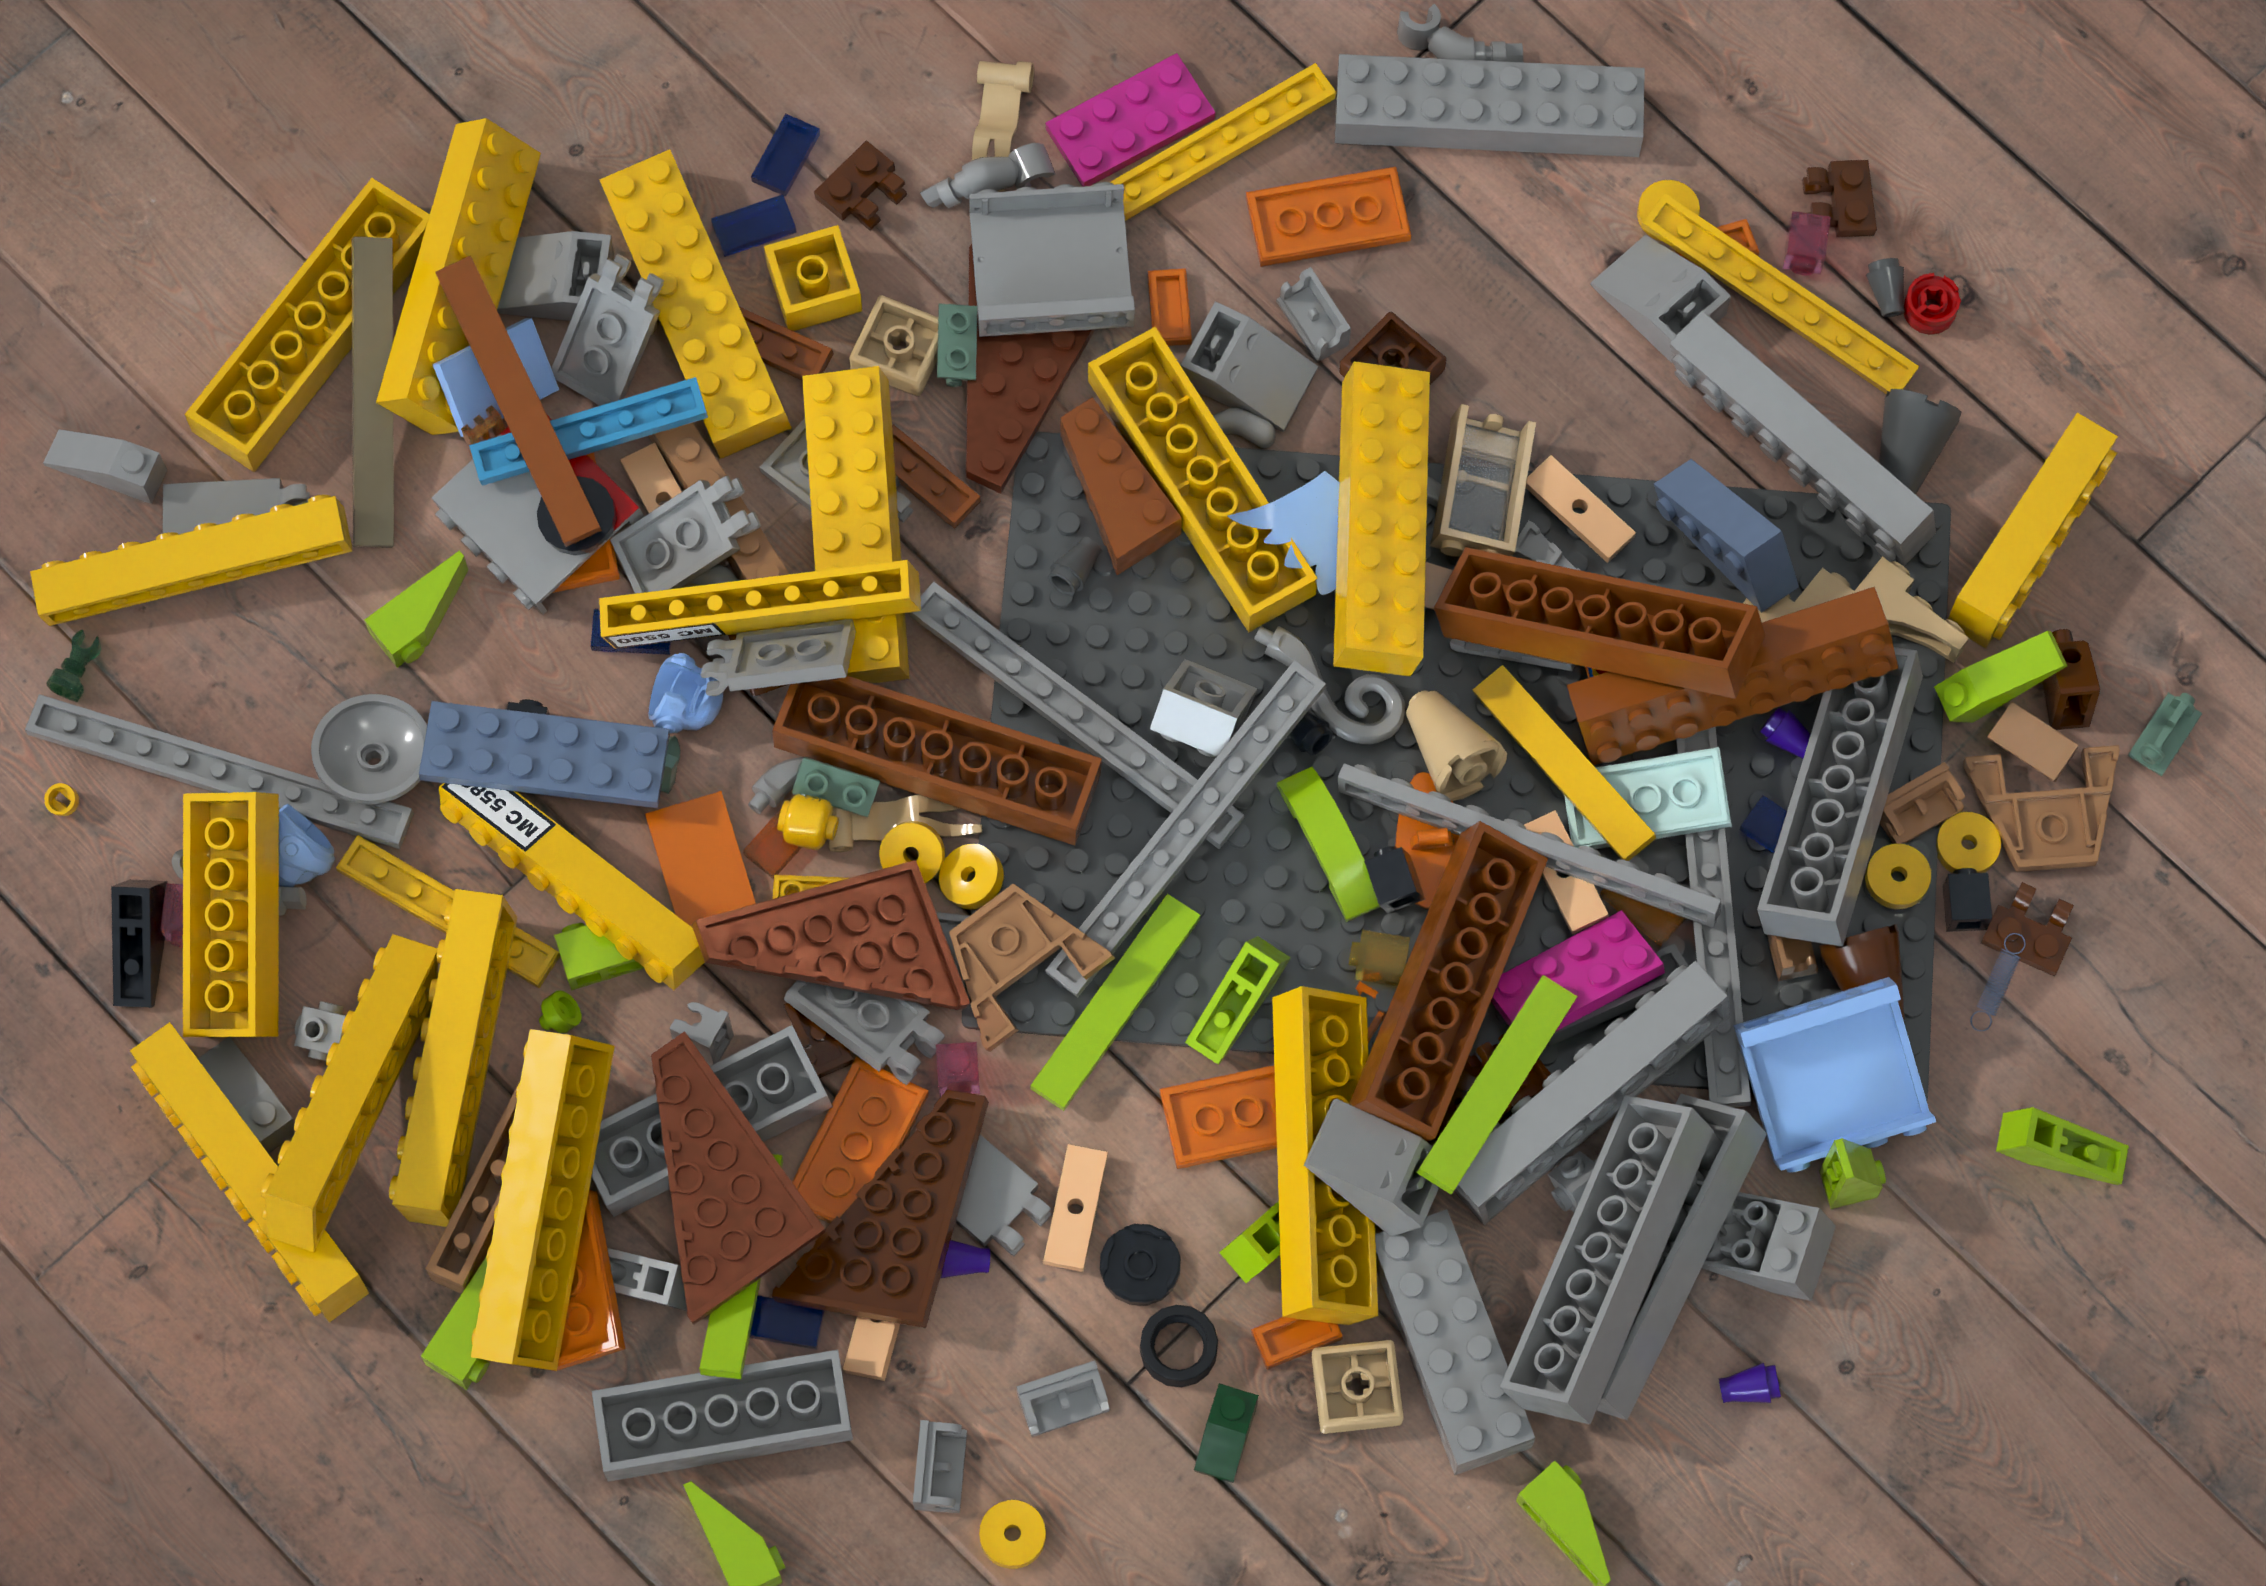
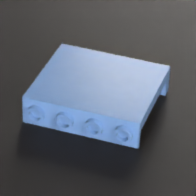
(1834, 1074)

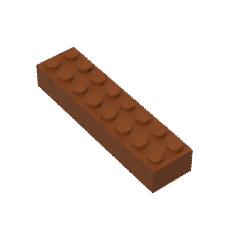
(1600, 622)
(1798, 658)
(940, 754)
(1449, 981)

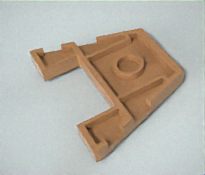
(2052, 825)
(1006, 943)

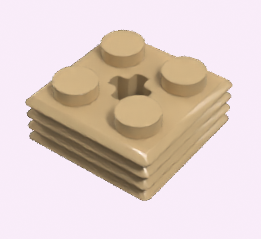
(888, 326)
(1374, 1366)

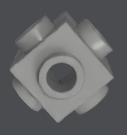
(319, 1029)
(1570, 1180)

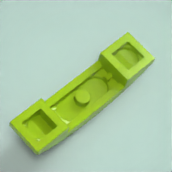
(1331, 842)

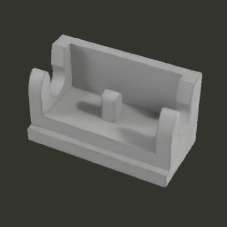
(1314, 316)
(708, 1036)
(1063, 1398)
(939, 1467)

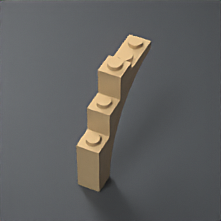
(1906, 615)

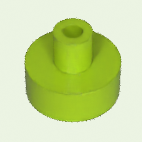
(560, 1012)

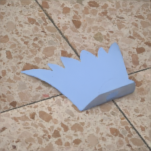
(1308, 518)

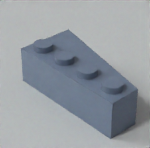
(1728, 533)

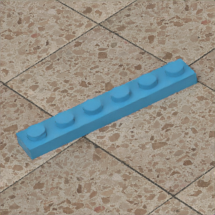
(598, 428)

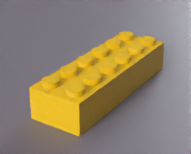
(2034, 531)
(231, 914)

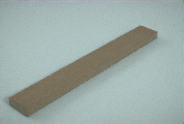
(370, 421)

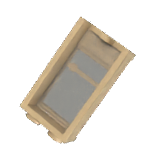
(1482, 485)

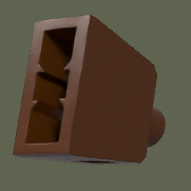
(2073, 690)

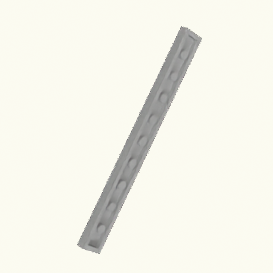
(1062, 704)
(212, 769)
(1194, 818)
(1581, 862)
(1717, 950)

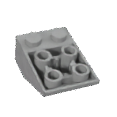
(551, 273)
(1660, 292)
(1247, 367)
(1373, 1167)
(1772, 1245)

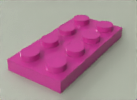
(1130, 120)
(1592, 965)

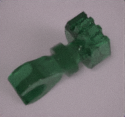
(66, 681)

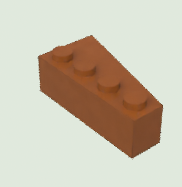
(1120, 492)

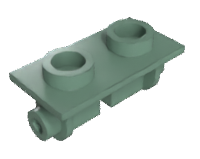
(957, 343)
(2166, 732)
(839, 786)

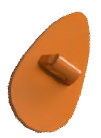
(1426, 844)

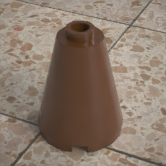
(1866, 959)

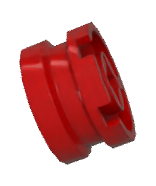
(1931, 318)

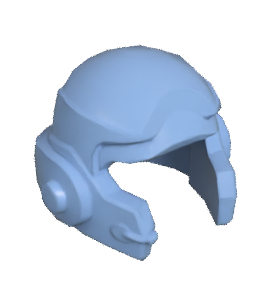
(680, 696)
(302, 849)

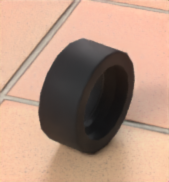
(1172, 1315)

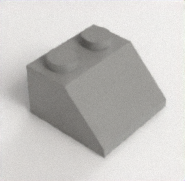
(1202, 708)

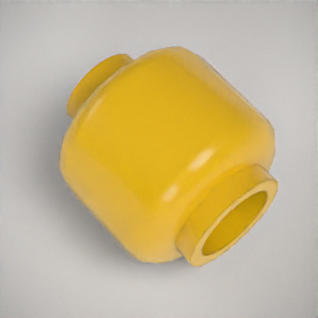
(807, 821)

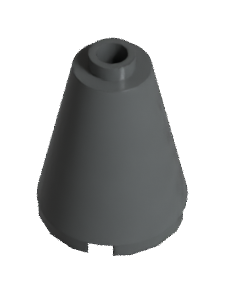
(1914, 434)

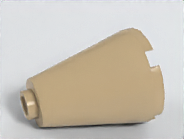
(1453, 745)

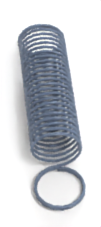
(2002, 984)

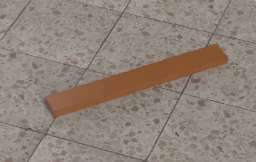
(518, 401)

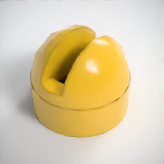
(56, 806)

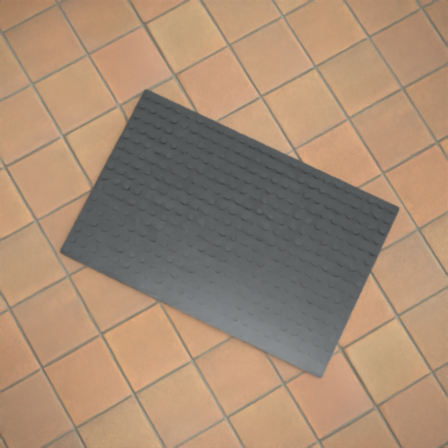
(1135, 629)

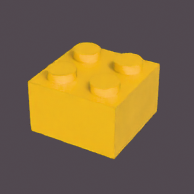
(813, 278)

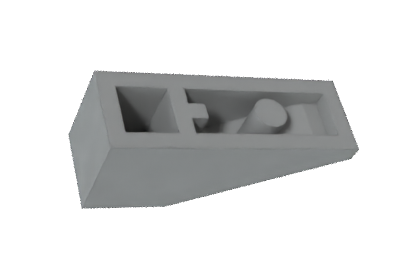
(108, 463)
(249, 1094)
(647, 1279)

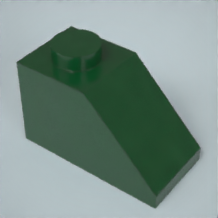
(1226, 1433)

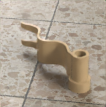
(1000, 105)
(886, 815)

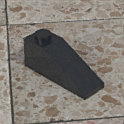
(137, 941)

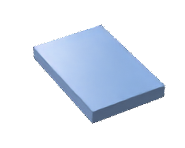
(467, 387)

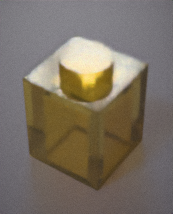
(1379, 957)

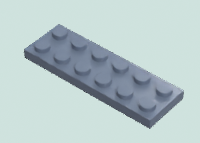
(544, 754)

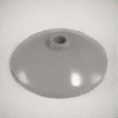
(365, 730)

